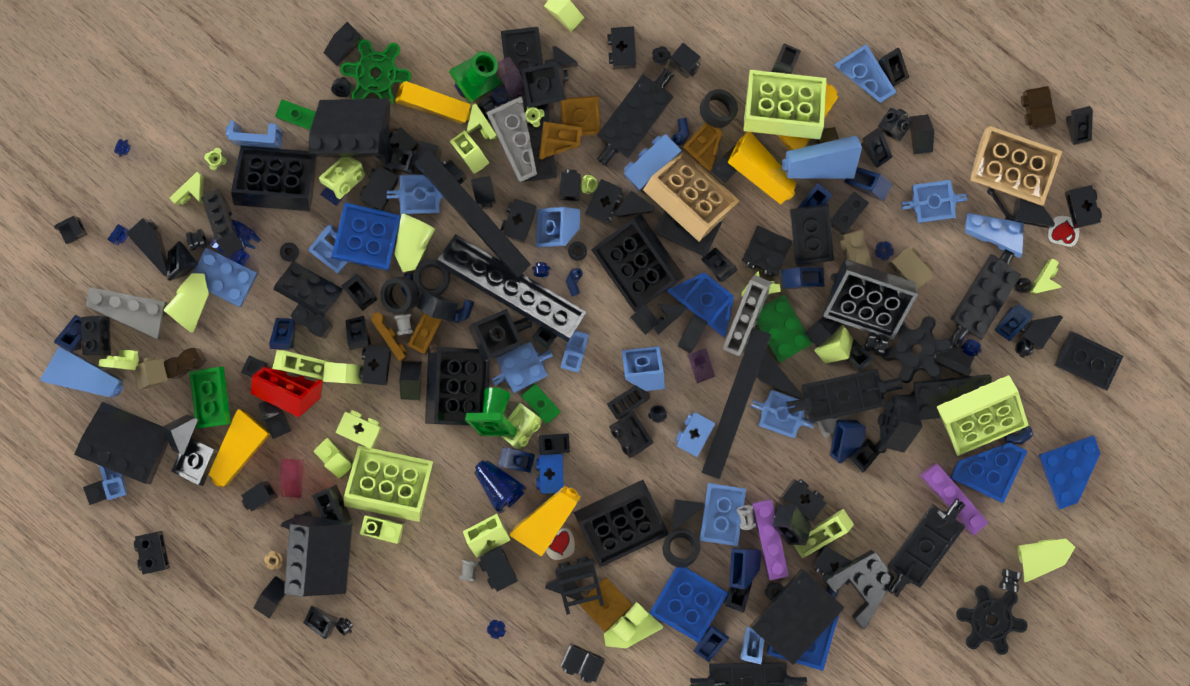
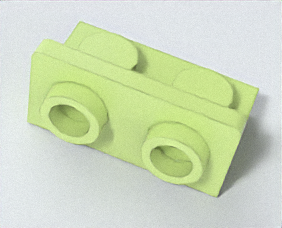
(343, 176)
(125, 360)
(526, 424)

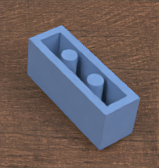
(651, 161)

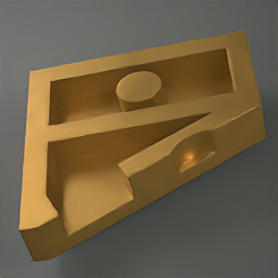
(558, 138)
(704, 145)

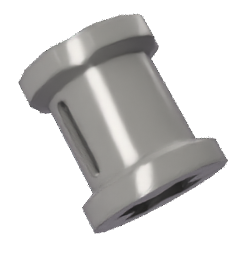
(403, 324)
(746, 522)
(468, 570)

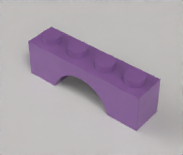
(947, 490)
(770, 540)

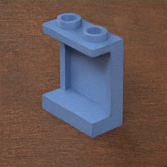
(271, 140)

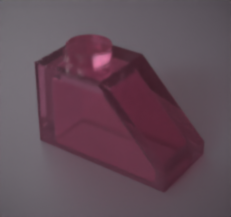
(291, 477)

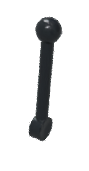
(990, 191)

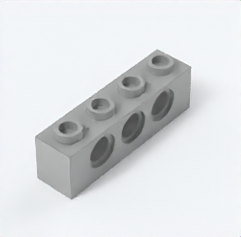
(747, 315)

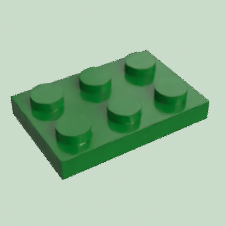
(787, 332)
(209, 397)

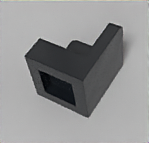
(71, 229)

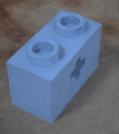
(704, 428)

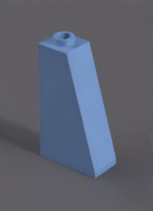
(824, 161)
(78, 373)

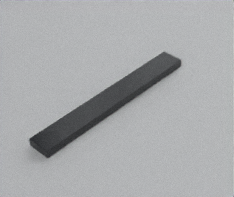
(472, 213)
(736, 403)

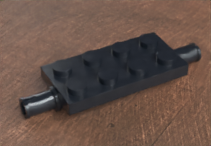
(635, 116)
(984, 297)
(936, 392)
(844, 395)
(926, 546)
(748, 675)

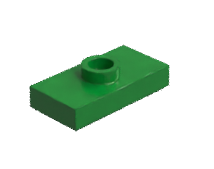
(295, 114)
(541, 403)

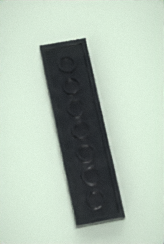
(524, 48)
(517, 293)

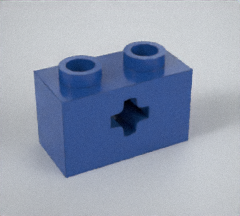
(552, 461)

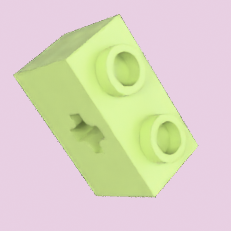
(367, 437)
(486, 535)

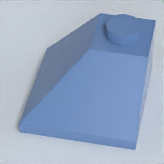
(556, 226)
(644, 368)

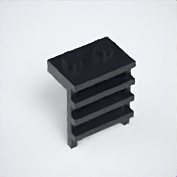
(575, 571)

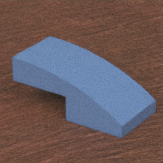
(575, 351)
(113, 483)

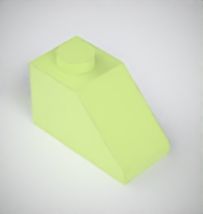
(469, 152)

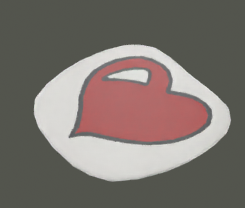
(1063, 232)
(562, 545)

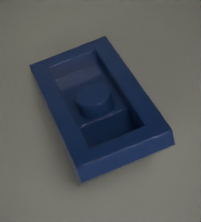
(816, 196)
(1013, 321)
(282, 334)
(71, 335)
(516, 459)
(710, 643)

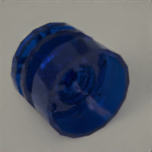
(246, 234)

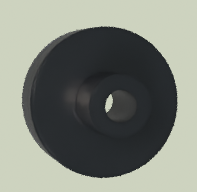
(341, 87)

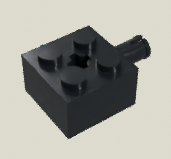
(505, 328)
(898, 424)

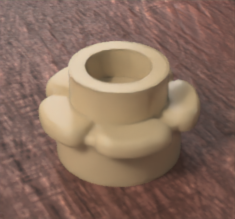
(274, 565)

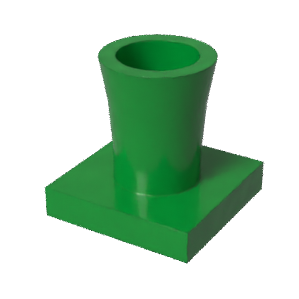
(476, 75)
(492, 420)

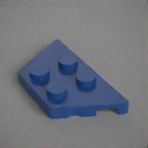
(706, 300)

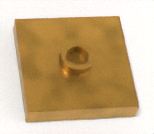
(582, 113)
(614, 605)

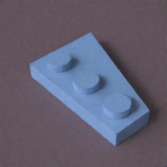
(866, 73)
(1001, 232)

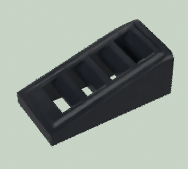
(645, 397)

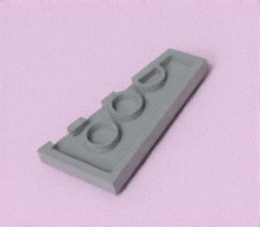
(513, 134)

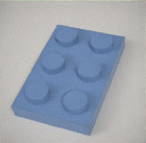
(225, 277)
(720, 514)

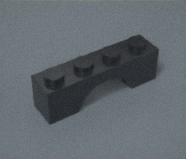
(221, 223)

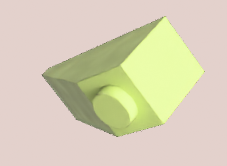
(299, 364)
(826, 532)

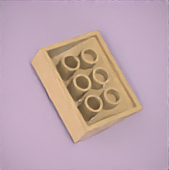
(1015, 165)
(690, 195)

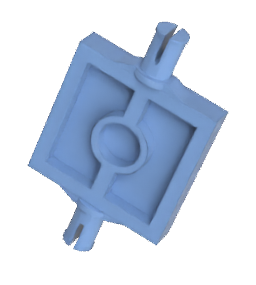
(416, 195)
(934, 201)
(522, 367)
(776, 416)

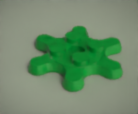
(370, 60)

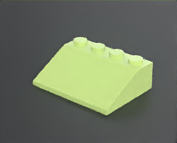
(785, 104)
(983, 415)
(388, 483)

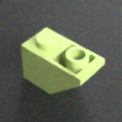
(382, 529)

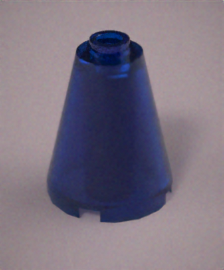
(498, 485)

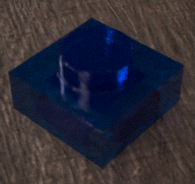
(329, 194)
(118, 235)

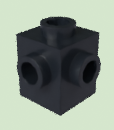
(895, 123)

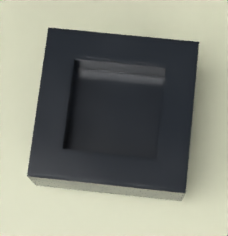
(252, 366)
(95, 492)

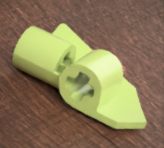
(412, 242)
(189, 301)
(1044, 556)
(631, 628)

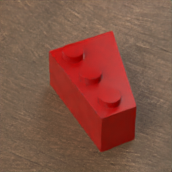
(286, 391)

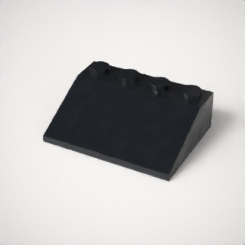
(350, 128)
(274, 178)
(637, 263)
(870, 299)
(455, 384)
(123, 443)
(621, 523)
(317, 556)
(796, 616)

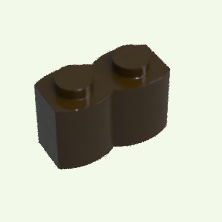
(1038, 108)
(187, 360)

